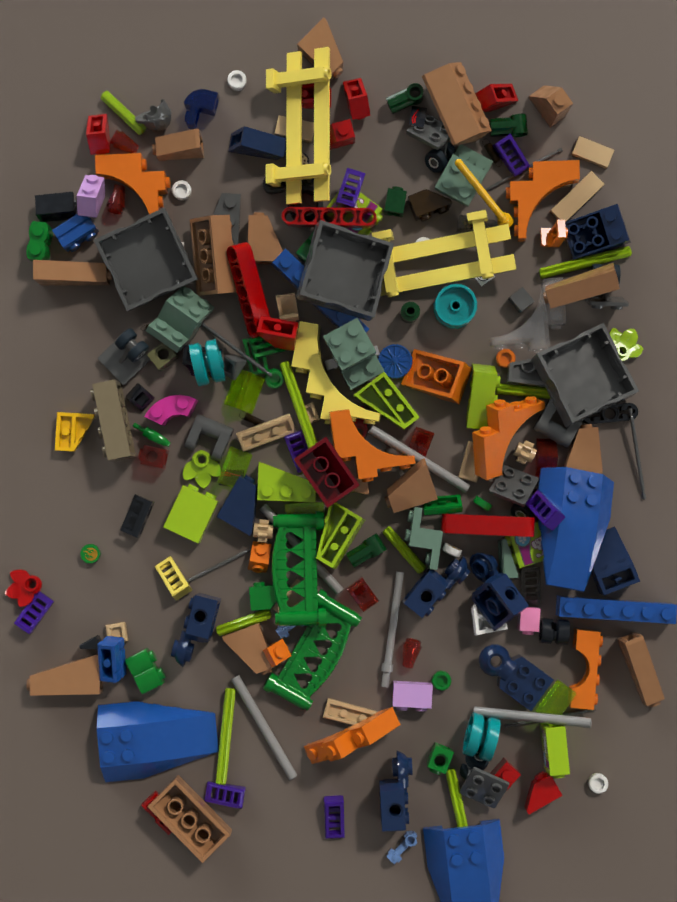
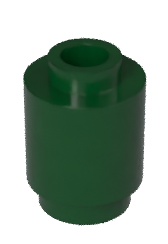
(407, 317)

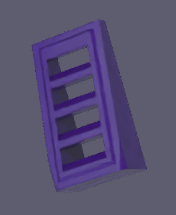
(506, 159)
(344, 202)
(288, 438)
(554, 516)
(24, 614)
(233, 788)
(334, 804)

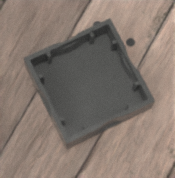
(146, 259)
(344, 271)
(584, 375)

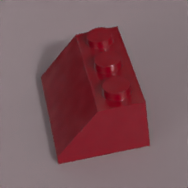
(326, 472)

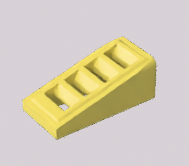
(181, 587)

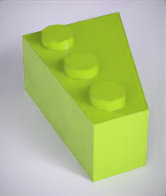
(481, 394)
(387, 400)
(283, 486)
(338, 534)

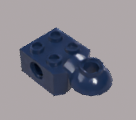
(435, 584)
(498, 596)
(196, 628)
(515, 675)
(395, 792)

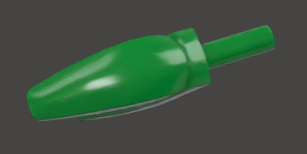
(152, 435)

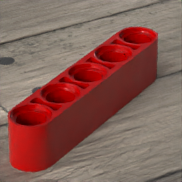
(320, 213)
(247, 285)
(488, 525)

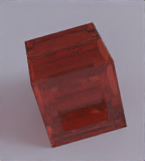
(161, 459)

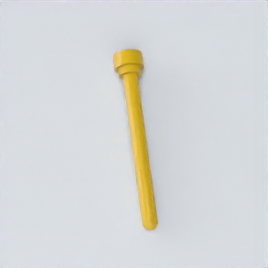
(502, 217)

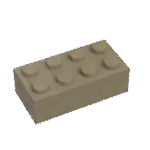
(114, 420)

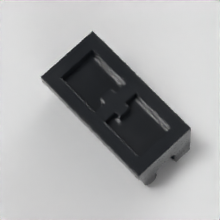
(55, 206)
(137, 516)

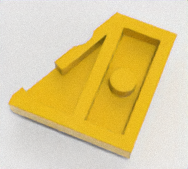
(71, 430)

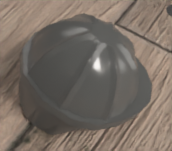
(157, 118)

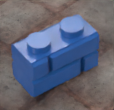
(75, 231)
(111, 659)

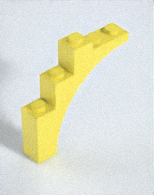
(308, 358)

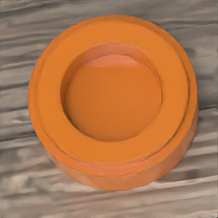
(505, 357)

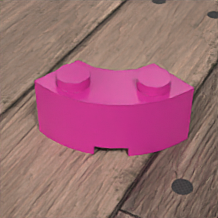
(171, 407)

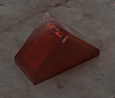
(421, 440)
(546, 454)
(362, 594)

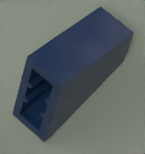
(257, 144)
(241, 504)

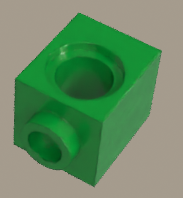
(437, 750)

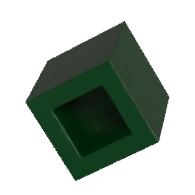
(395, 202)

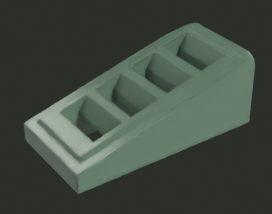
(506, 561)

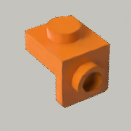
(554, 236)
(259, 557)
(277, 652)

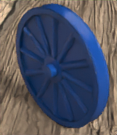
(395, 361)

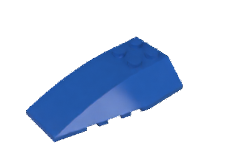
(575, 542)
(151, 738)
(466, 861)

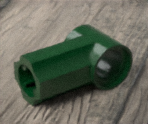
(403, 98)
(514, 125)
(369, 548)

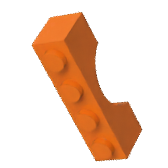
(588, 644)

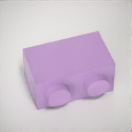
(91, 196)
(412, 694)

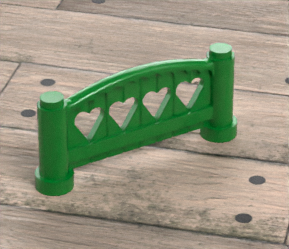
(307, 610)
(286, 683)

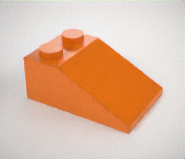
(437, 376)

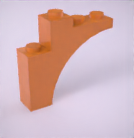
(129, 170)
(546, 178)
(493, 440)
(349, 443)
(354, 737)

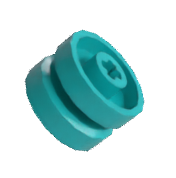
(462, 297)
(208, 362)
(481, 736)

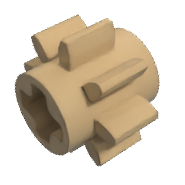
(525, 452)
(263, 530)

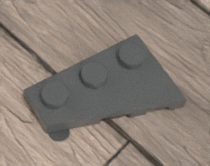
(230, 205)
(524, 373)

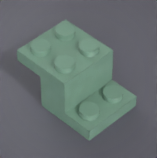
(452, 181)
(180, 319)
(353, 353)
(424, 538)

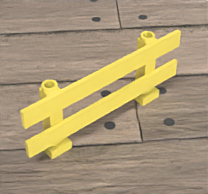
(294, 170)
(479, 238)

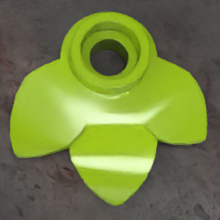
(627, 343)
(201, 472)

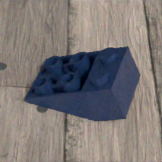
(597, 232)
(613, 565)

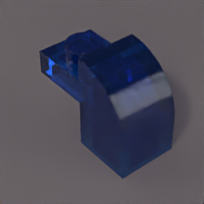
(200, 102)

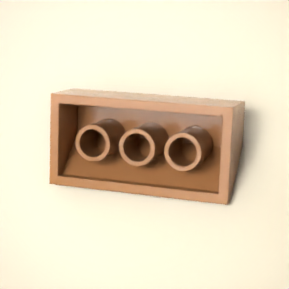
(457, 103)
(210, 241)
(190, 818)

